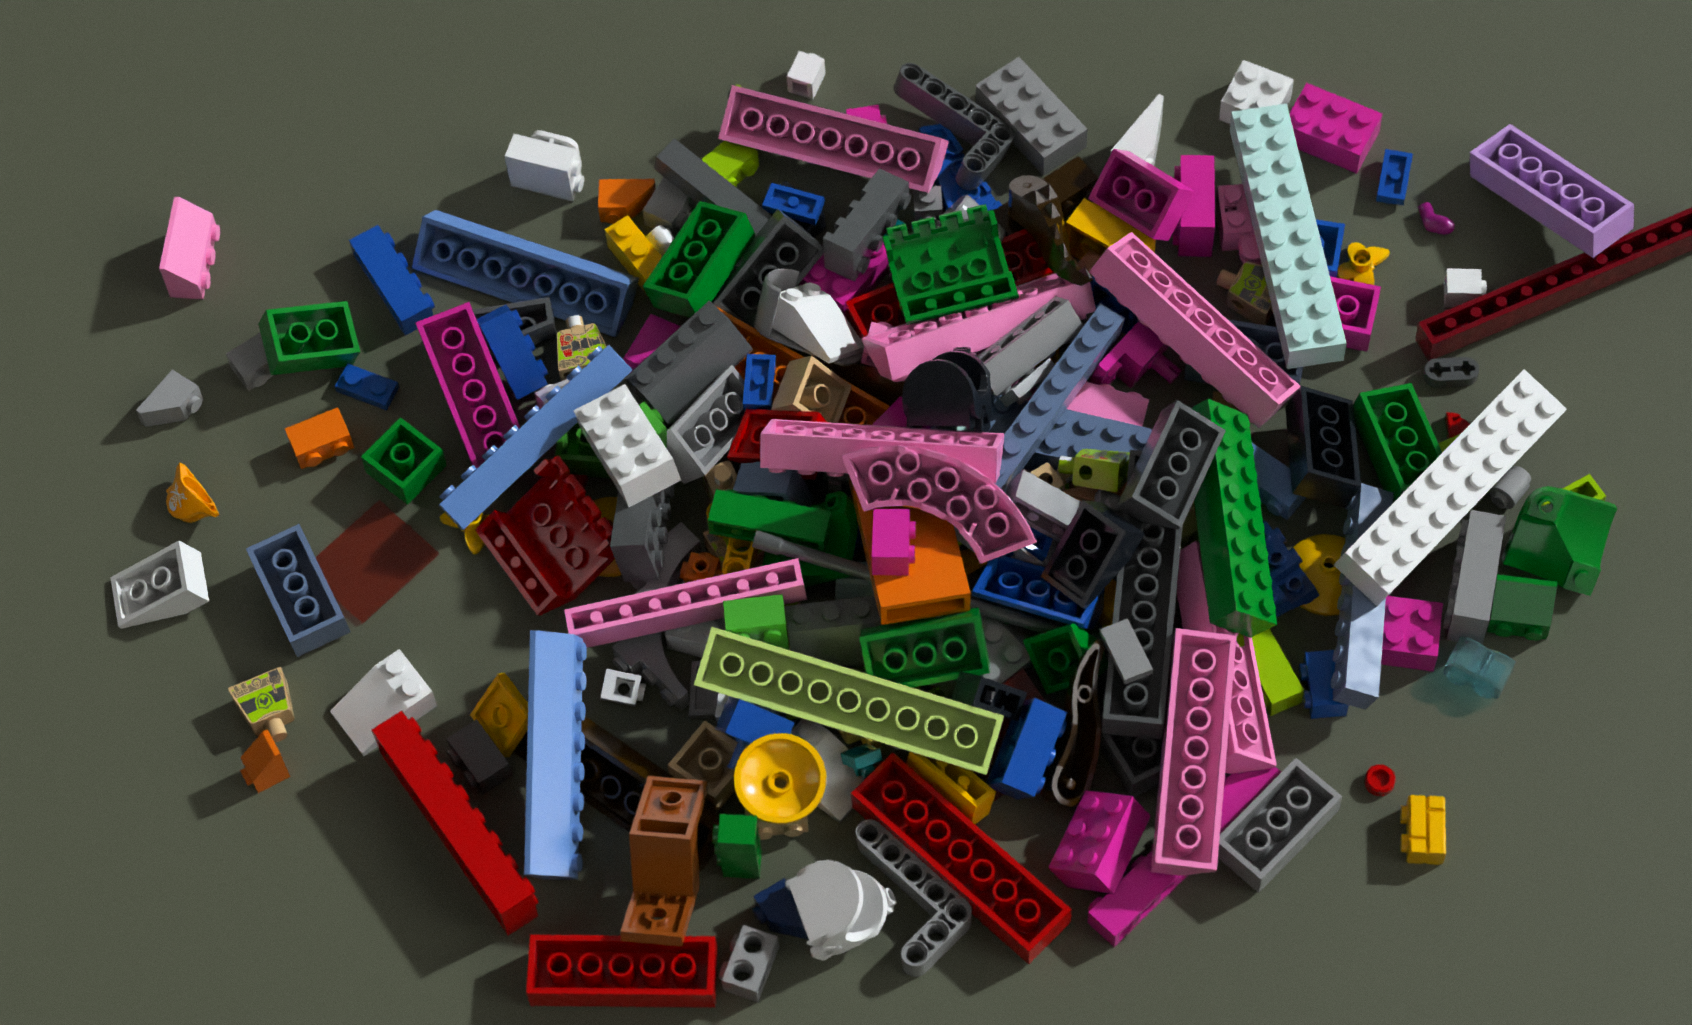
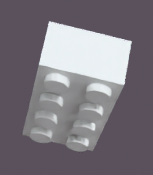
(627, 445)

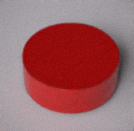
(1379, 780)

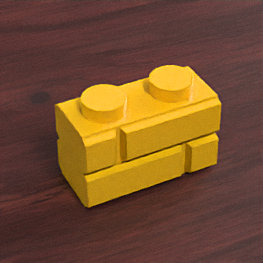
(1424, 829)

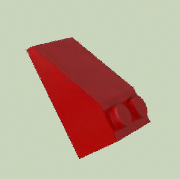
(748, 436)

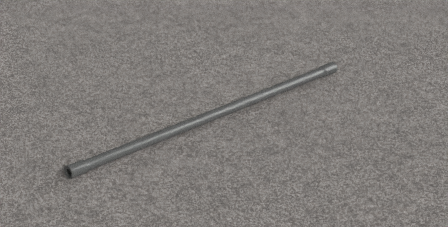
(777, 545)

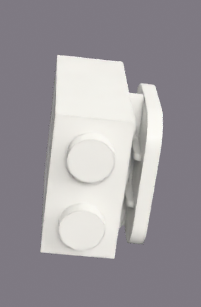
(545, 164)

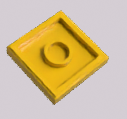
(503, 714)

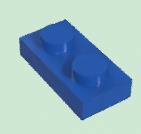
(1394, 177)
(794, 203)
(759, 381)
(367, 386)

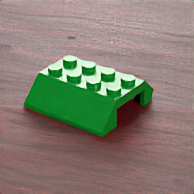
(948, 265)

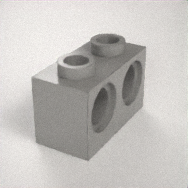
(755, 964)

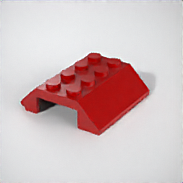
(550, 539)

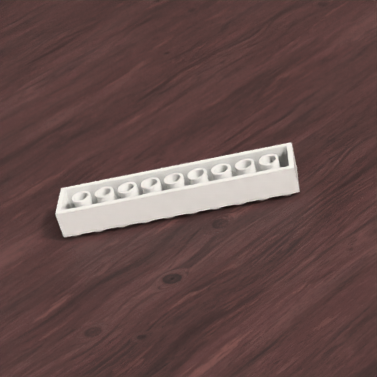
(1449, 487)

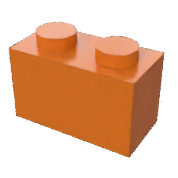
(319, 438)

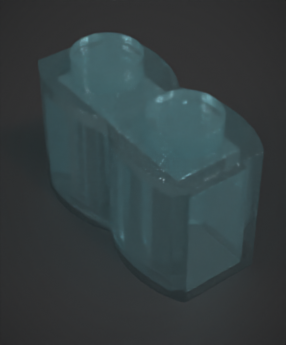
(1479, 667)

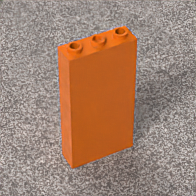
(935, 581)

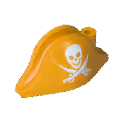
(188, 498)

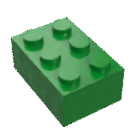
(308, 337)

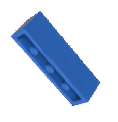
(391, 278)

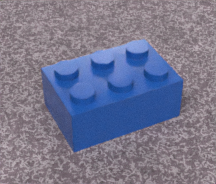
(1027, 750)

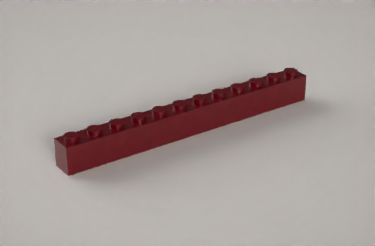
(1554, 286)

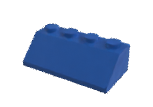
(1023, 588)

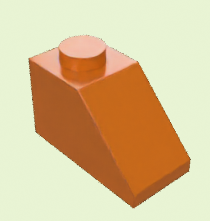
(623, 197)
(263, 763)

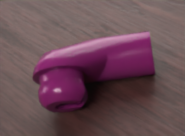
(1434, 222)

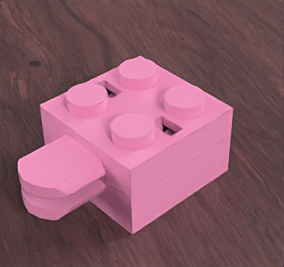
(1235, 223)

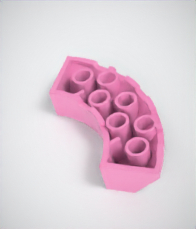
(943, 488)

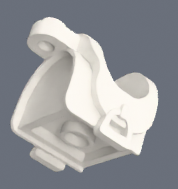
(839, 906)

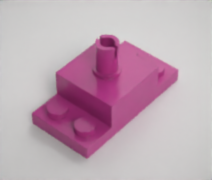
(1134, 357)

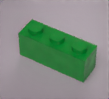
(738, 846)

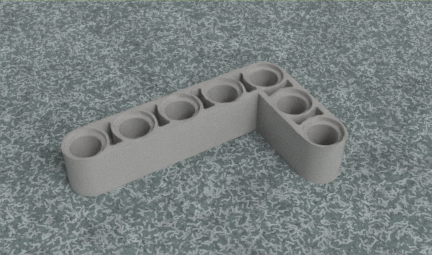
(919, 892)

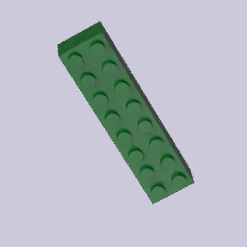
(1233, 530)

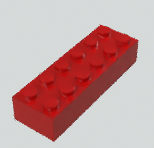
(621, 973)

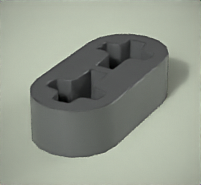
(1451, 372)

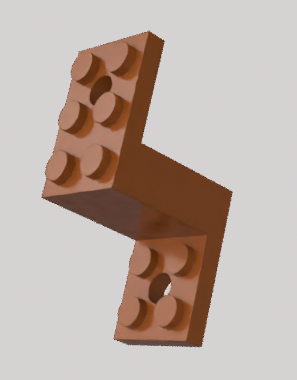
(664, 861)

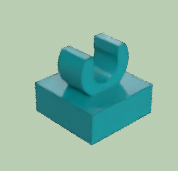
(862, 759)

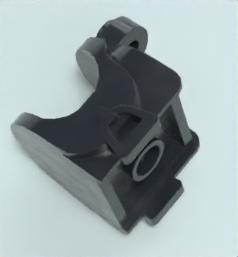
(949, 392)

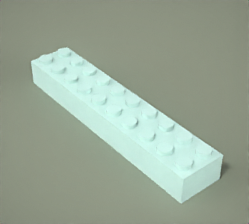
(1287, 236)

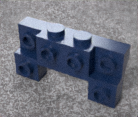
(1289, 582)

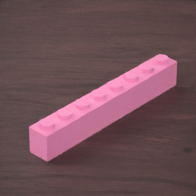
(681, 604)

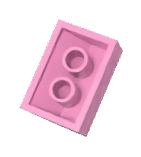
(188, 250)

